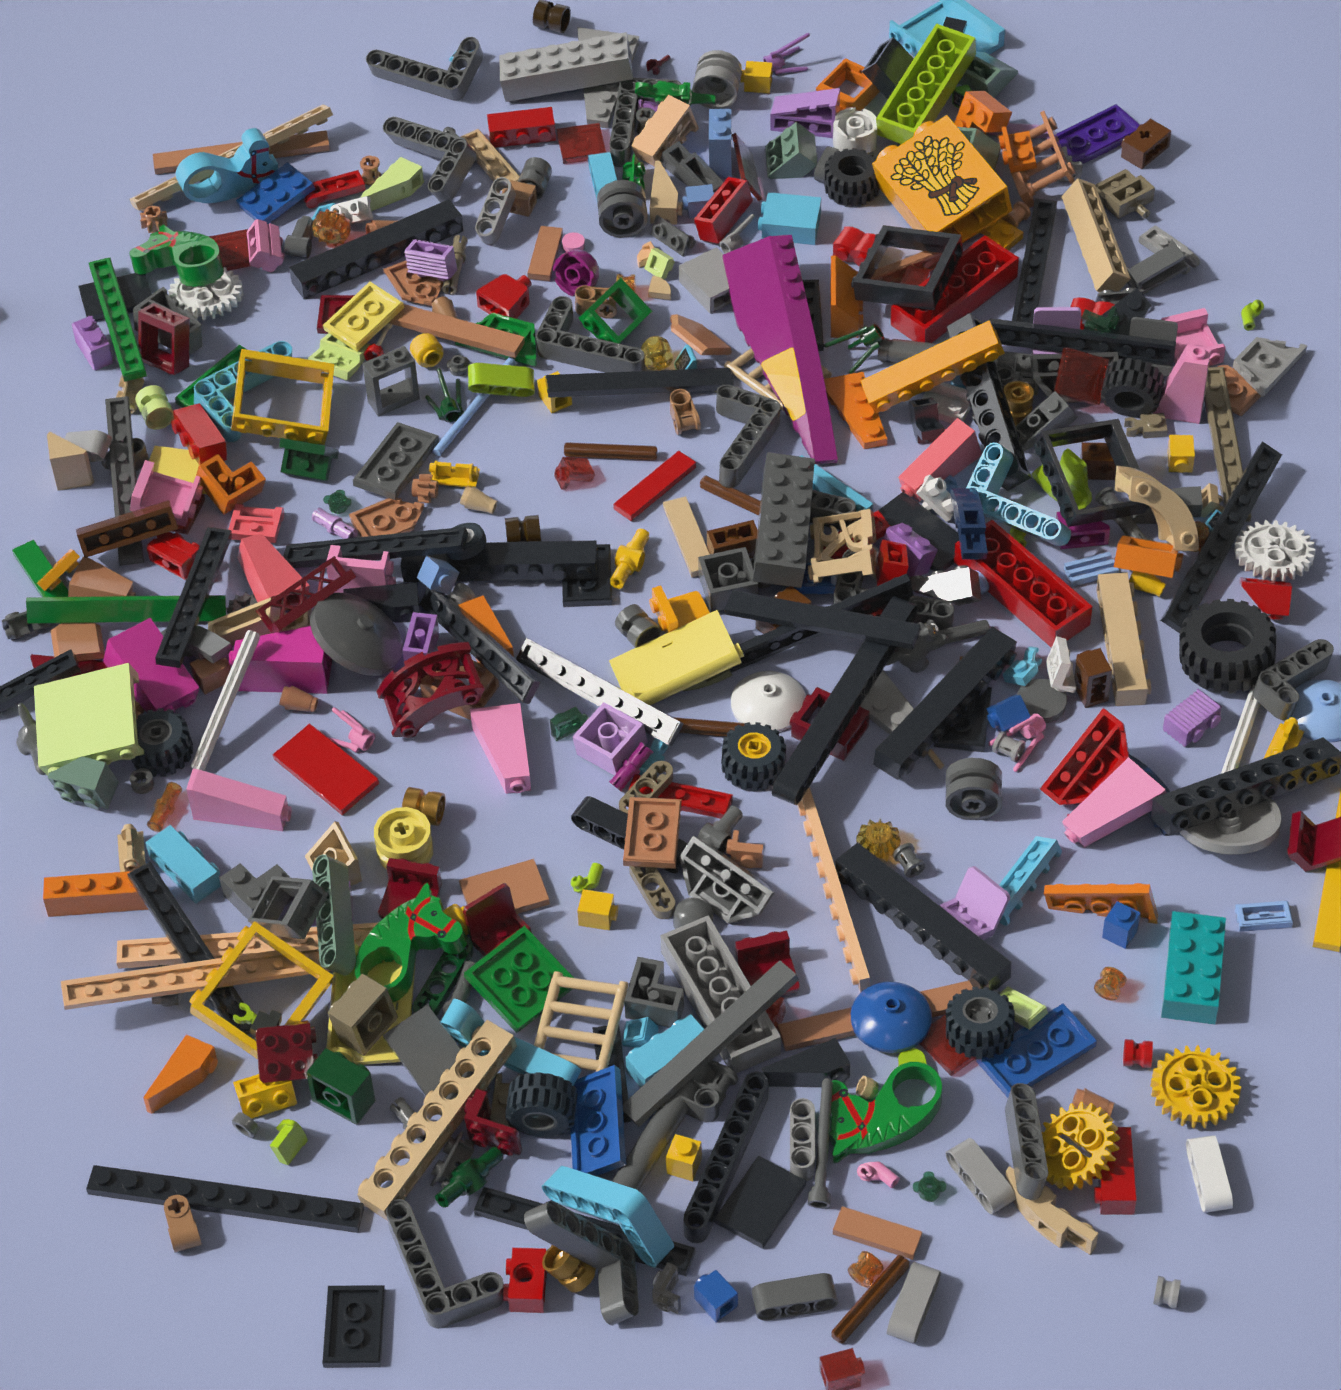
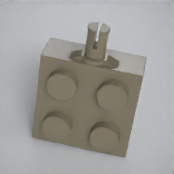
(1126, 194)

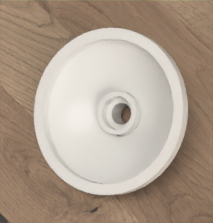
(775, 708)

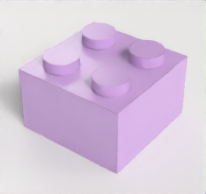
(609, 738)

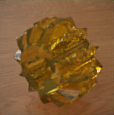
(879, 838)

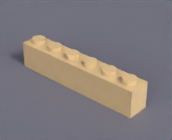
(1095, 236)
(1122, 639)

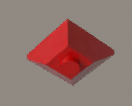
(1269, 596)

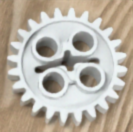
(210, 298)
(1274, 550)

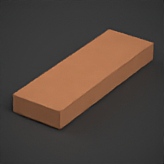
(545, 253)
(877, 1232)

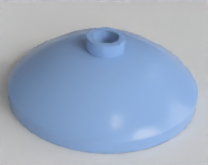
(1315, 714)

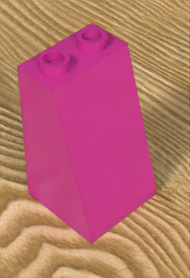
(286, 660)
(158, 684)

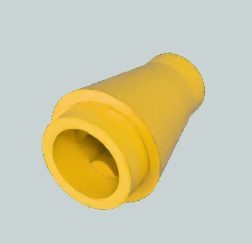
(1147, 583)

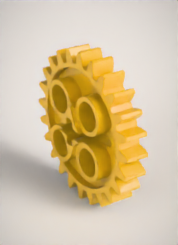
(1195, 1086)
(1089, 1129)

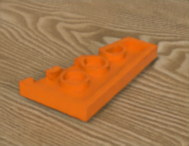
(850, 400)
(1102, 898)

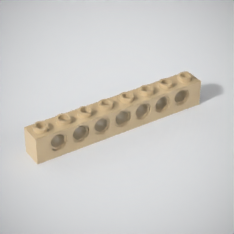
(437, 1133)

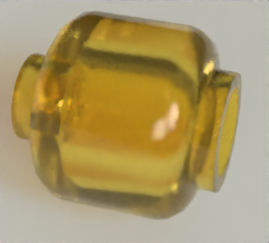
(657, 353)

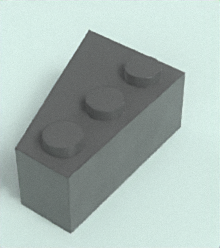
(165, 338)

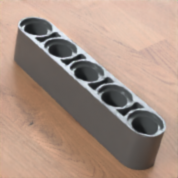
(1026, 1141)

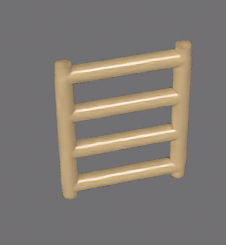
(750, 379)
(613, 1015)

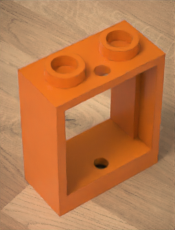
(852, 72)
(1147, 556)

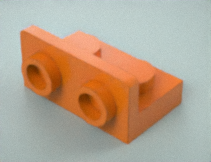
(1018, 151)

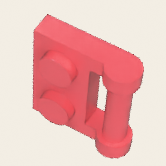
(254, 521)

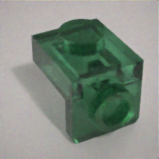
(1097, 322)
(567, 723)

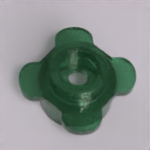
(337, 502)
(929, 1194)

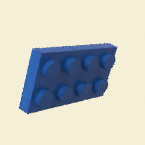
(1039, 1050)
(598, 1123)

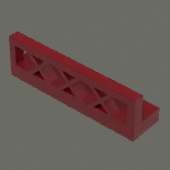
(304, 606)

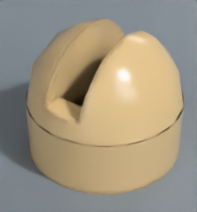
(867, 1088)

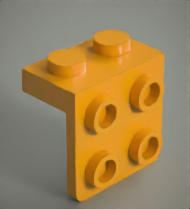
(677, 610)

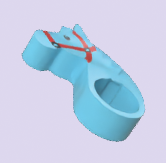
(231, 175)

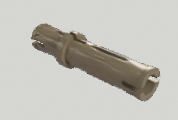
(460, 256)

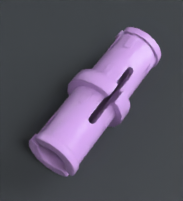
(334, 524)

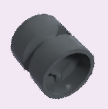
(537, 173)
(636, 625)

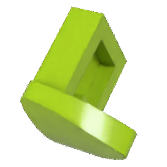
(288, 1141)

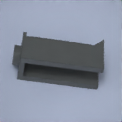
(1157, 268)

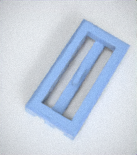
(1089, 566)
(1265, 919)

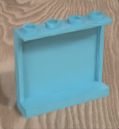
(916, 30)

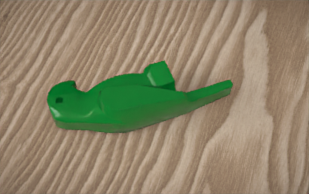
(660, 91)

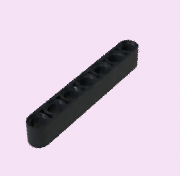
(726, 1167)

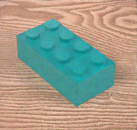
(1193, 967)

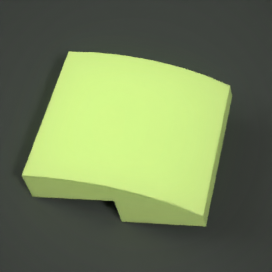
(336, 352)

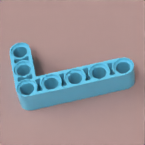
(220, 387)
(1008, 509)
(462, 1021)
(615, 1204)

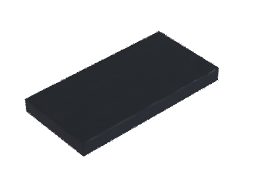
(924, 523)

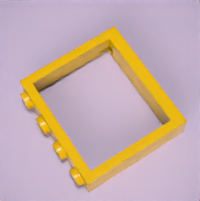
(289, 368)
(229, 959)

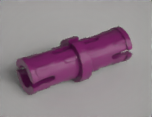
(631, 767)

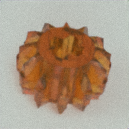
(331, 227)

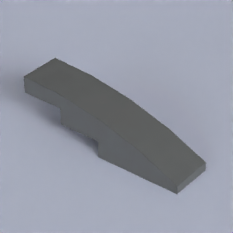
(207, 645)

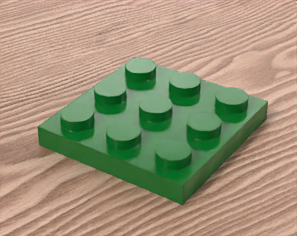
(517, 978)

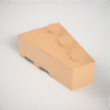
(666, 127)

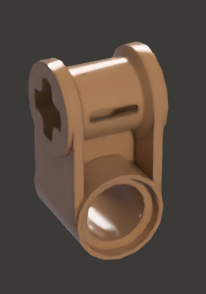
(587, 295)
(683, 412)
(181, 1226)

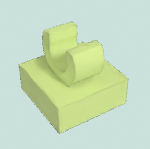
(659, 263)

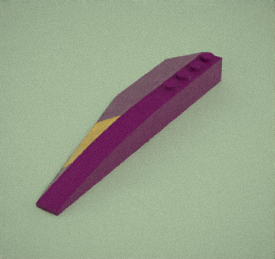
(778, 327)

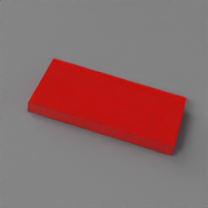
(326, 769)

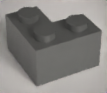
(245, 890)
(649, 996)

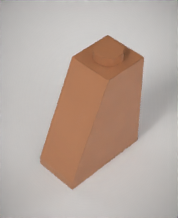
(98, 581)

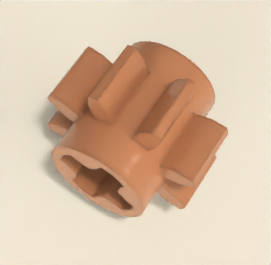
(153, 218)
(425, 488)

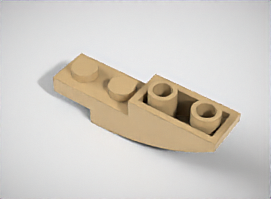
(1053, 1222)

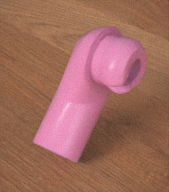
(877, 1171)

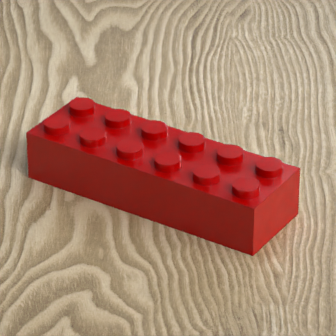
(977, 277)
(1029, 587)

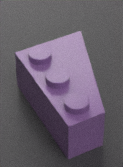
(811, 109)

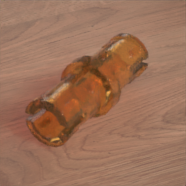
(164, 806)

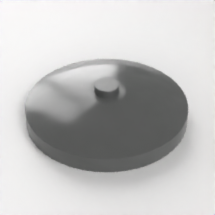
(356, 634)

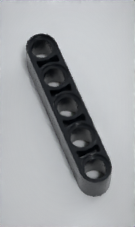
(609, 824)

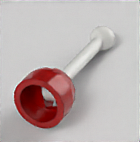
(376, 348)

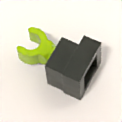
(258, 1020)

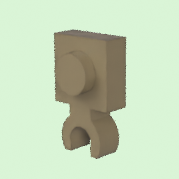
(1149, 425)

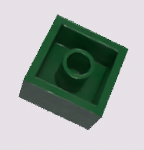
(341, 1086)

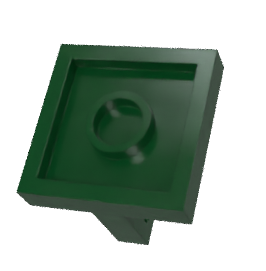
(307, 459)

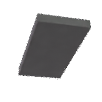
(396, 460)
(424, 1049)

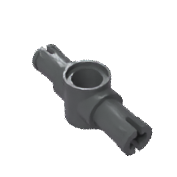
(720, 831)

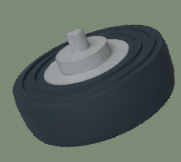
(475, 542)

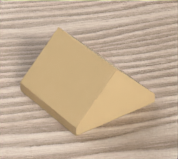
(68, 463)
(336, 845)

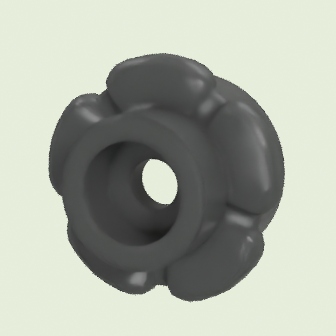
(458, 365)

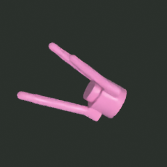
(1029, 729)
(360, 737)

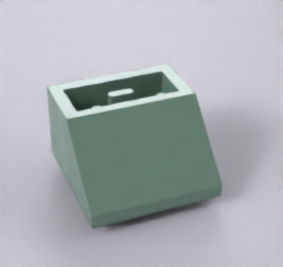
(987, 74)
(983, 144)
(791, 153)
(85, 782)

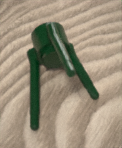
(868, 336)
(449, 409)

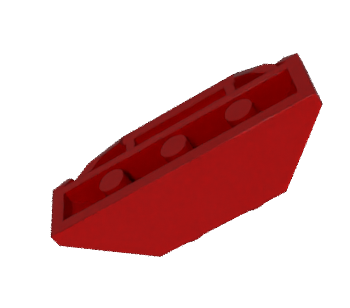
(1089, 761)

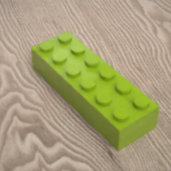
(926, 83)

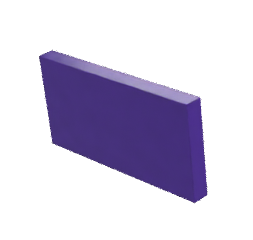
(1097, 134)

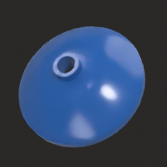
(891, 1028)

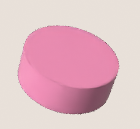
(573, 241)

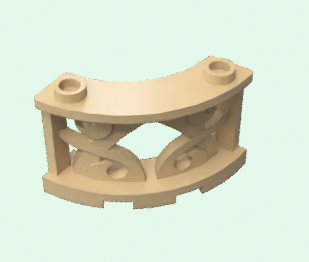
(1171, 513)
(863, 560)

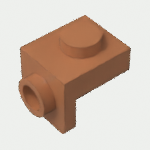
(745, 854)

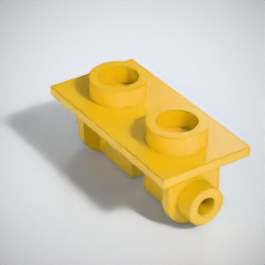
(460, 475)
(1285, 738)

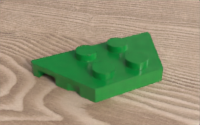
(515, 326)

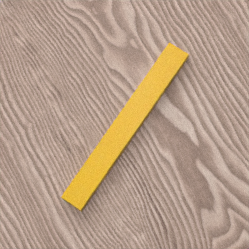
(1328, 924)

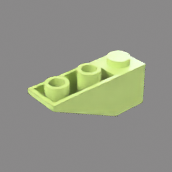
(395, 184)

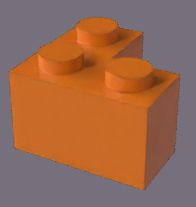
(982, 112)
(229, 487)

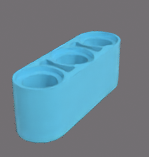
(601, 170)

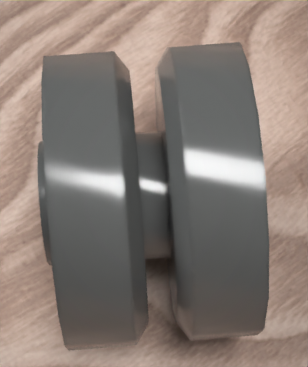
(622, 208)
(973, 789)

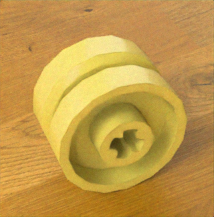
(403, 835)

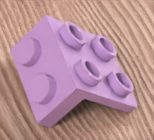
(1057, 316)
(978, 903)

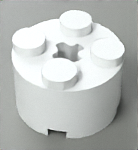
(855, 130)

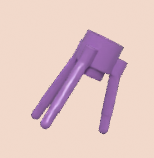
(777, 59)

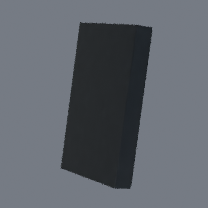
(133, 289)
(591, 591)
(970, 729)
(760, 1202)
(354, 1326)

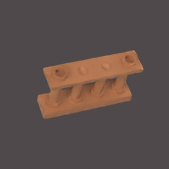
(1028, 190)

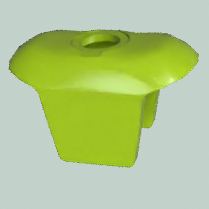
(1076, 475)

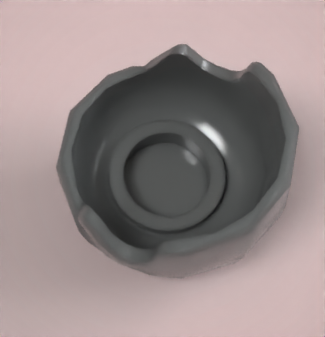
(691, 910)

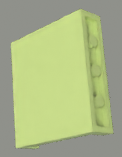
(87, 718)

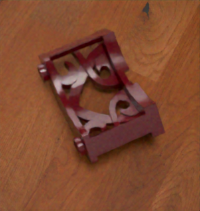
(414, 712)

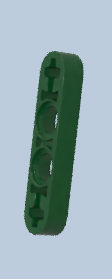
(447, 980)

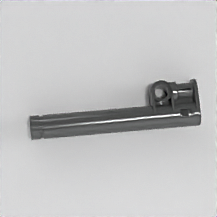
(1010, 366)
(705, 1087)

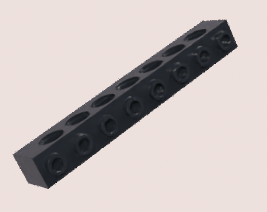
(992, 409)
(1246, 786)

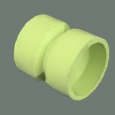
(154, 407)

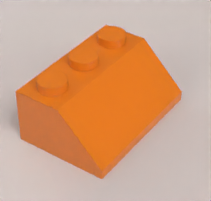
(844, 307)

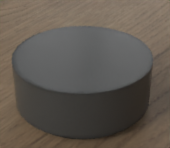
(245, 1125)

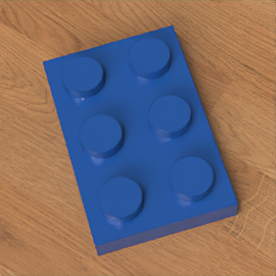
(275, 194)

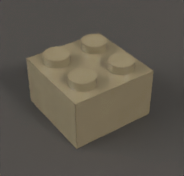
(362, 1014)

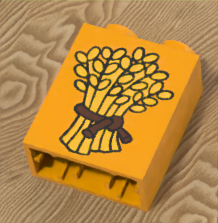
(942, 182)

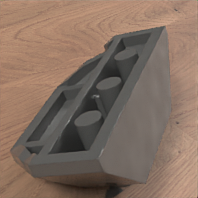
(1046, 368)
(722, 882)

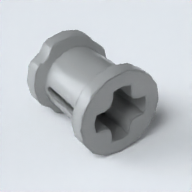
(1008, 746)

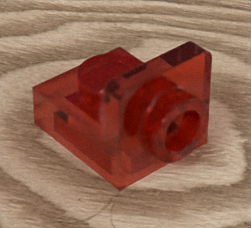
(573, 469)

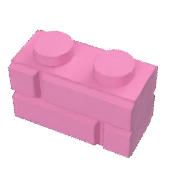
(264, 246)

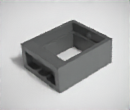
(398, 394)
(301, 913)

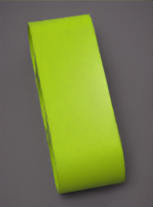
(501, 379)

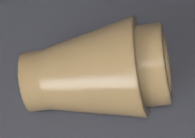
(477, 500)

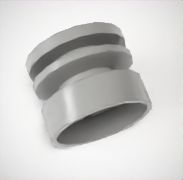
(718, 75)

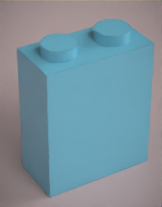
(791, 216)

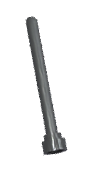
(819, 1195)

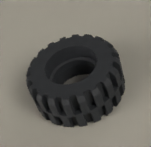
(1227, 622)

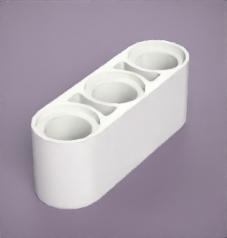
(1209, 1174)

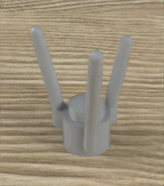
(733, 240)

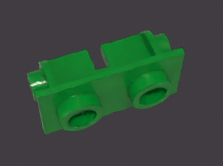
(634, 172)

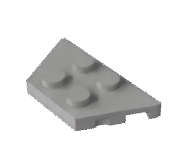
(1266, 362)

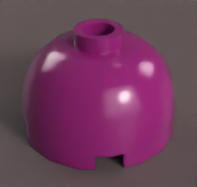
(575, 270)

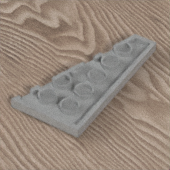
(602, 99)

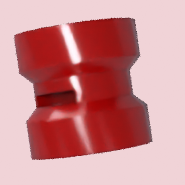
(1137, 1053)

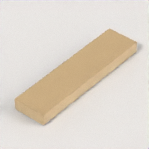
(489, 158)
(686, 532)

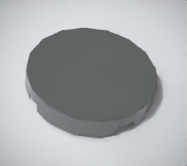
(1043, 699)

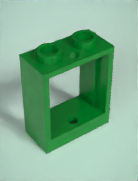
(627, 300)

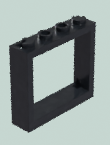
(904, 294)
(1121, 454)

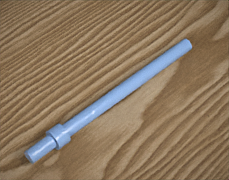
(464, 418)

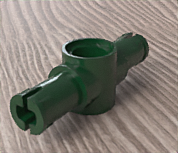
(469, 1177)

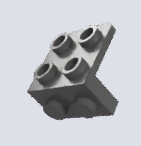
(1157, 330)

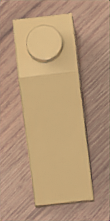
(664, 197)

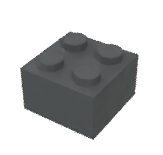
(723, 573)

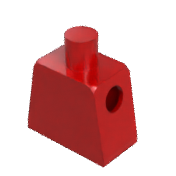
(505, 296)

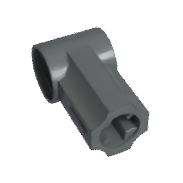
(300, 241)

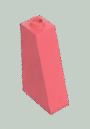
(944, 457)
(267, 570)

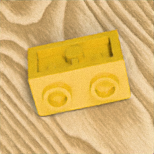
(263, 1098)

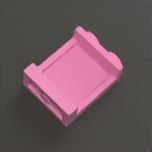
(1195, 331)
(157, 488)
(368, 572)

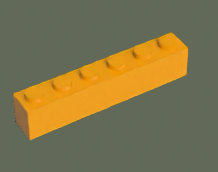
(932, 367)

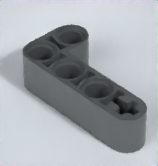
(1277, 683)

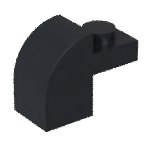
(925, 420)

